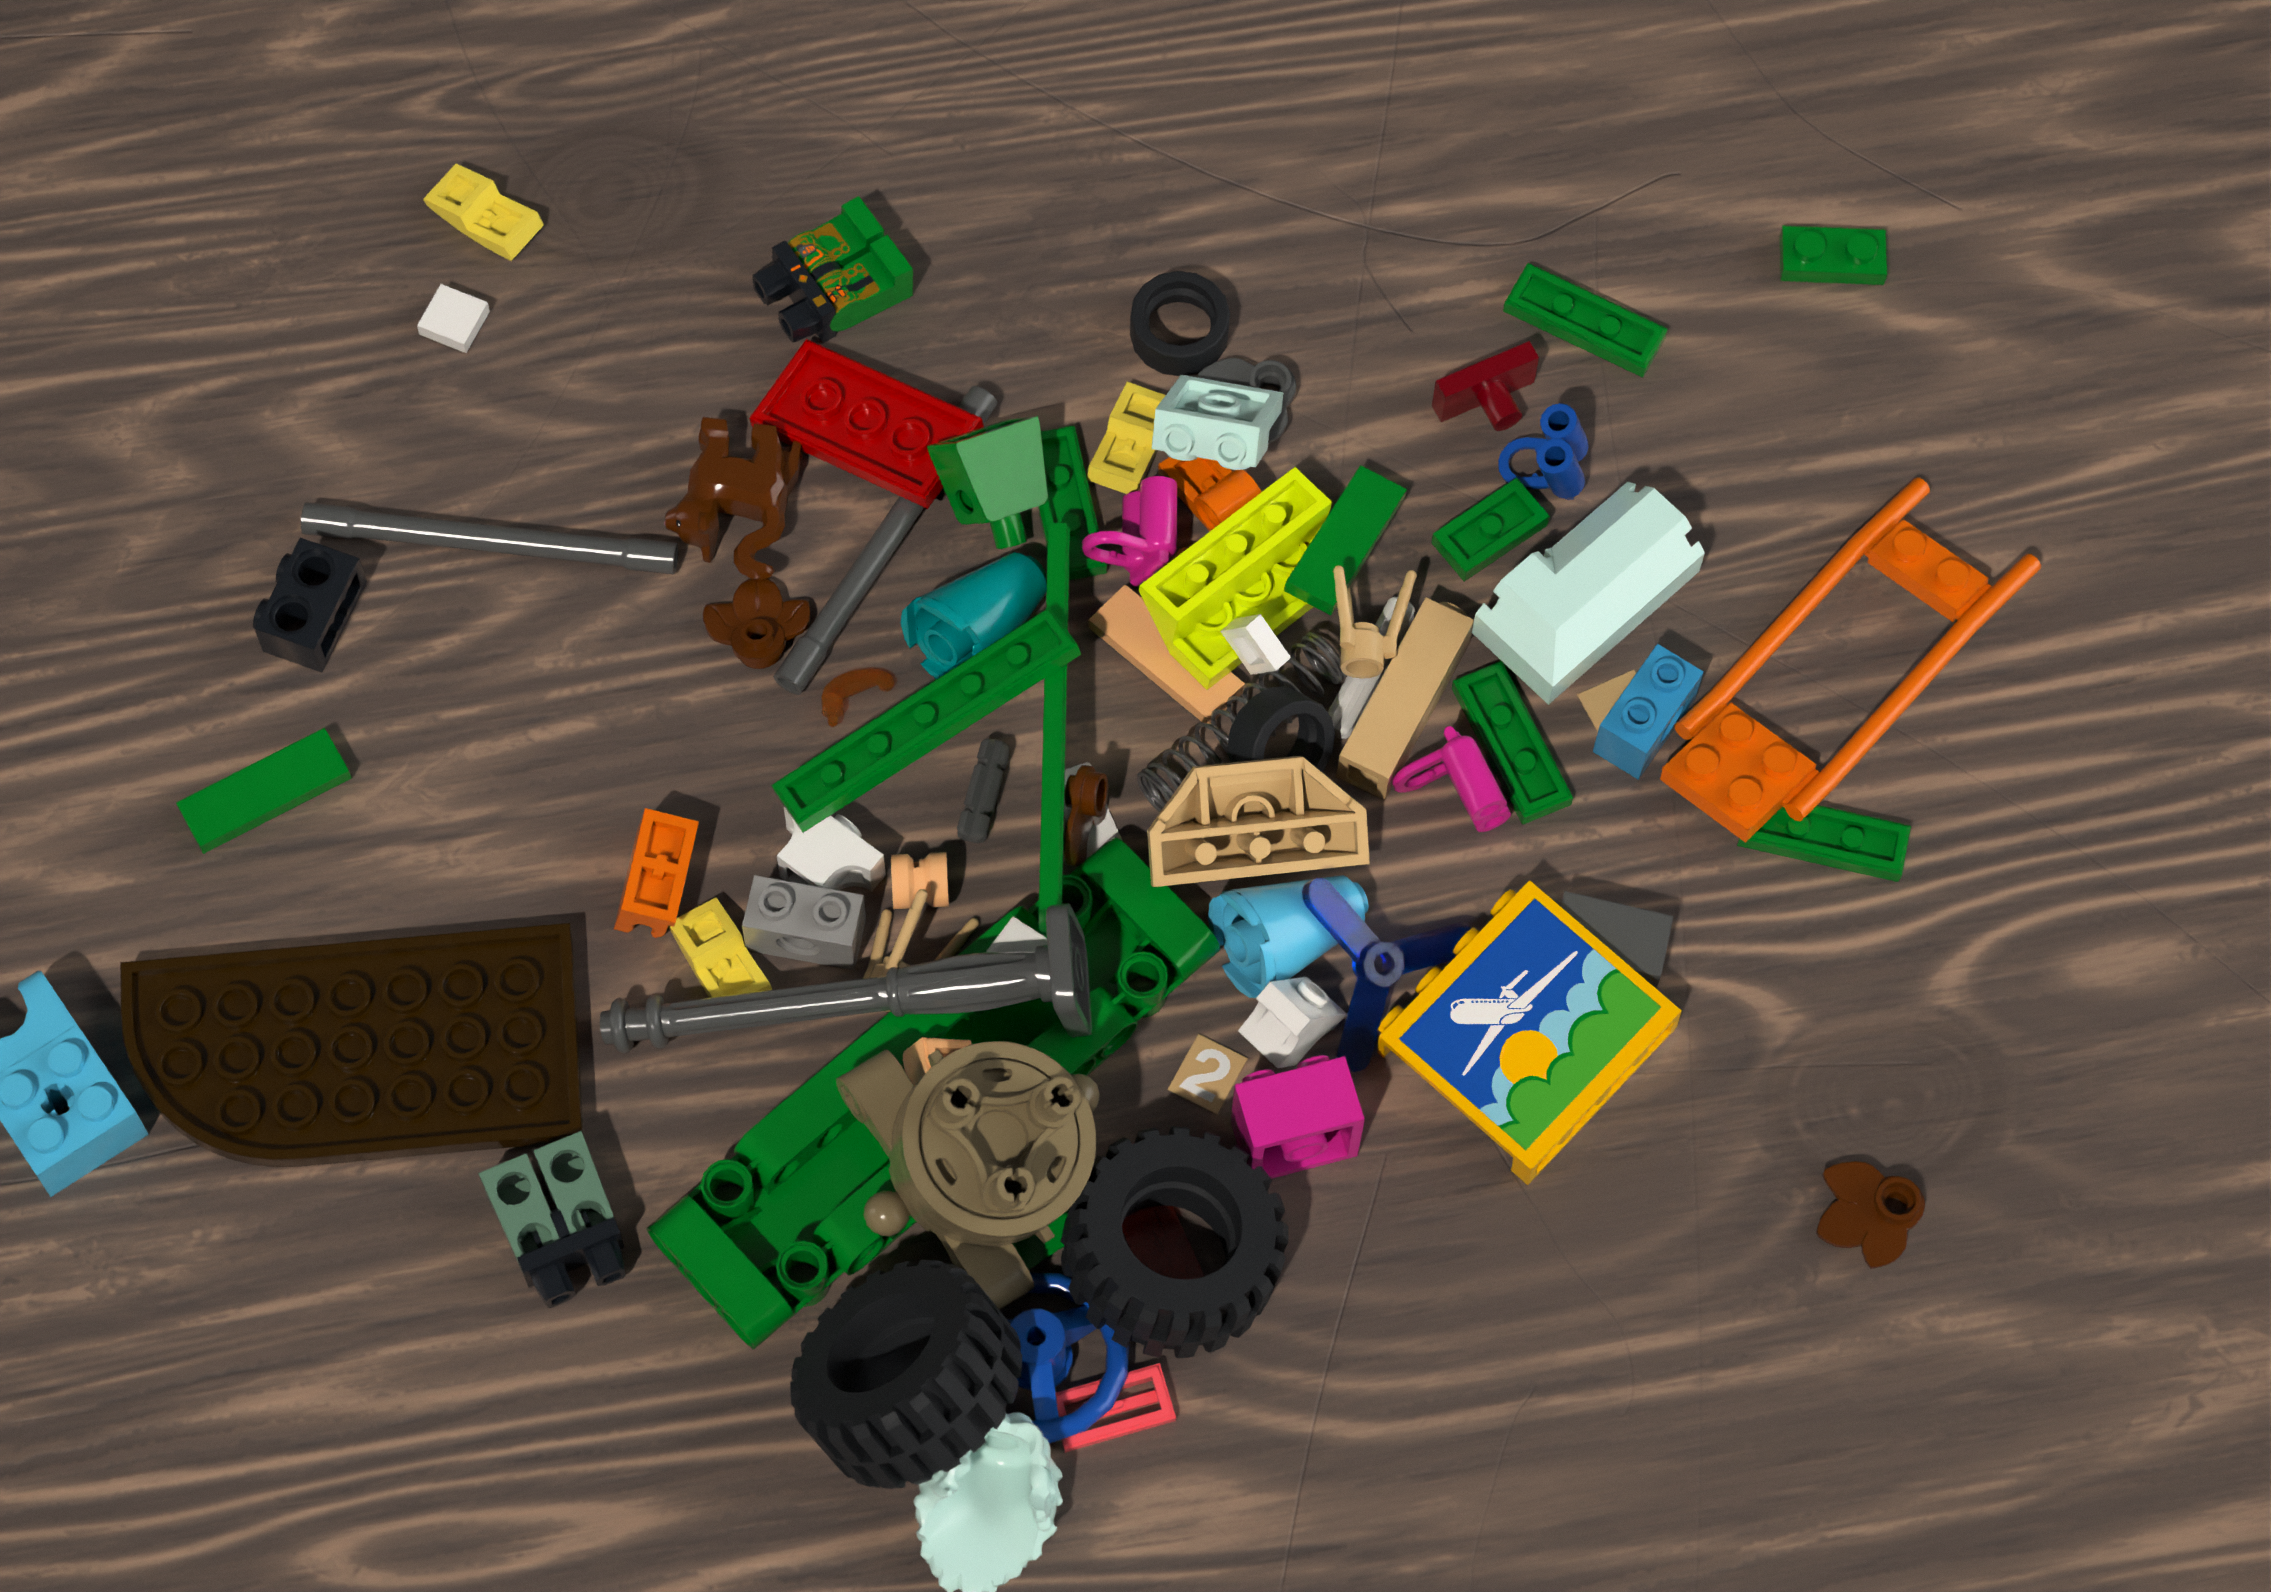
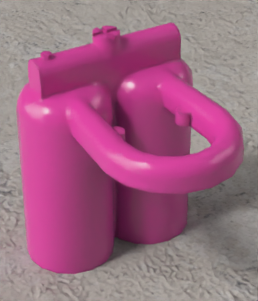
(1147, 531)
(1468, 774)

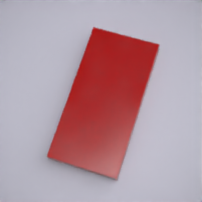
(862, 421)

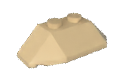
(1255, 823)

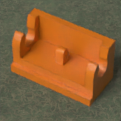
(656, 872)

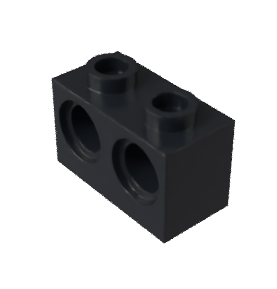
(322, 606)

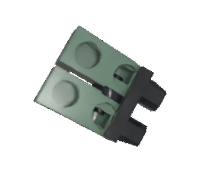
(558, 1237)

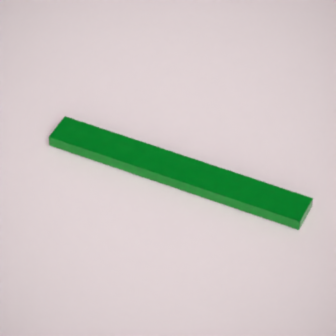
(1054, 732)

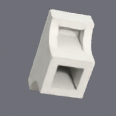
(830, 856)
(1290, 1020)

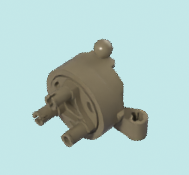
(978, 1151)

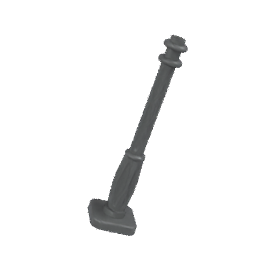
(934, 987)

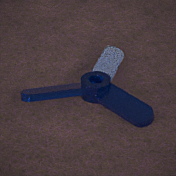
(1363, 947)

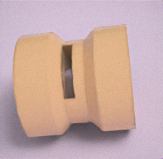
(912, 876)

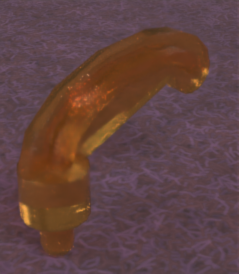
(849, 685)

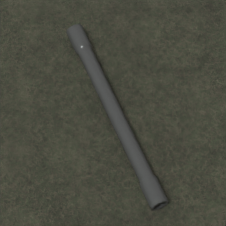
(351, 523)
(813, 646)

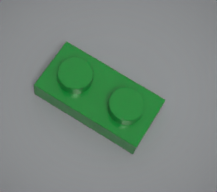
(1833, 255)
(1490, 529)

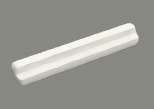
(1355, 691)

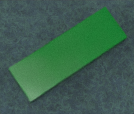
(1585, 320)
(1069, 498)
(1345, 538)
(1512, 743)
(263, 790)
(1836, 841)

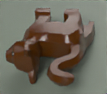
(738, 487)

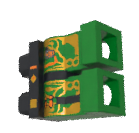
(835, 275)

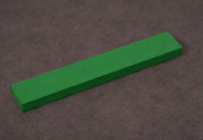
(926, 720)

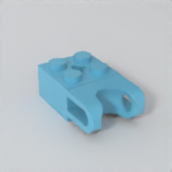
(55, 1067)

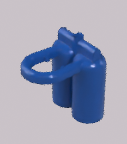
(1556, 455)

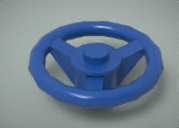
(1049, 1358)

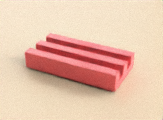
(1128, 1426)

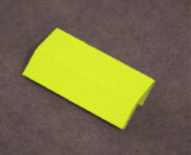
(1236, 574)

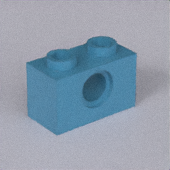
(1647, 711)

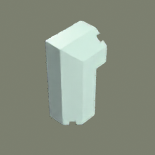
(1588, 589)

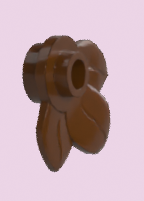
(757, 622)
(1087, 797)
(1861, 1212)

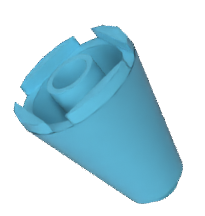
(1272, 930)

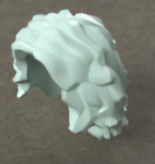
(991, 1509)

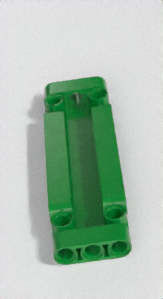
(817, 1165)

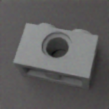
(804, 922)

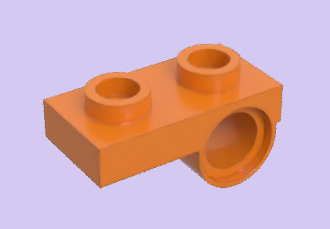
(1209, 488)

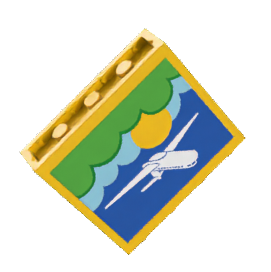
(1529, 1027)

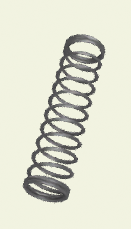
(1316, 659)

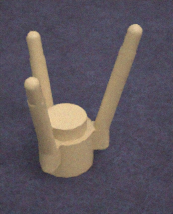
(1361, 643)
(878, 968)

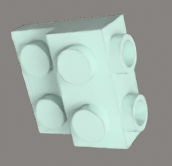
(1216, 422)

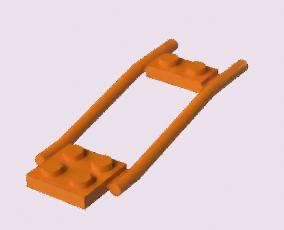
(1747, 772)

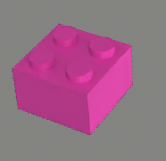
(1298, 1116)

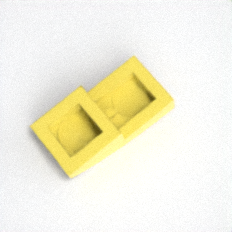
(482, 213)
(1127, 444)
(717, 951)

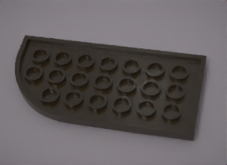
(362, 1046)

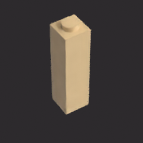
(1405, 697)

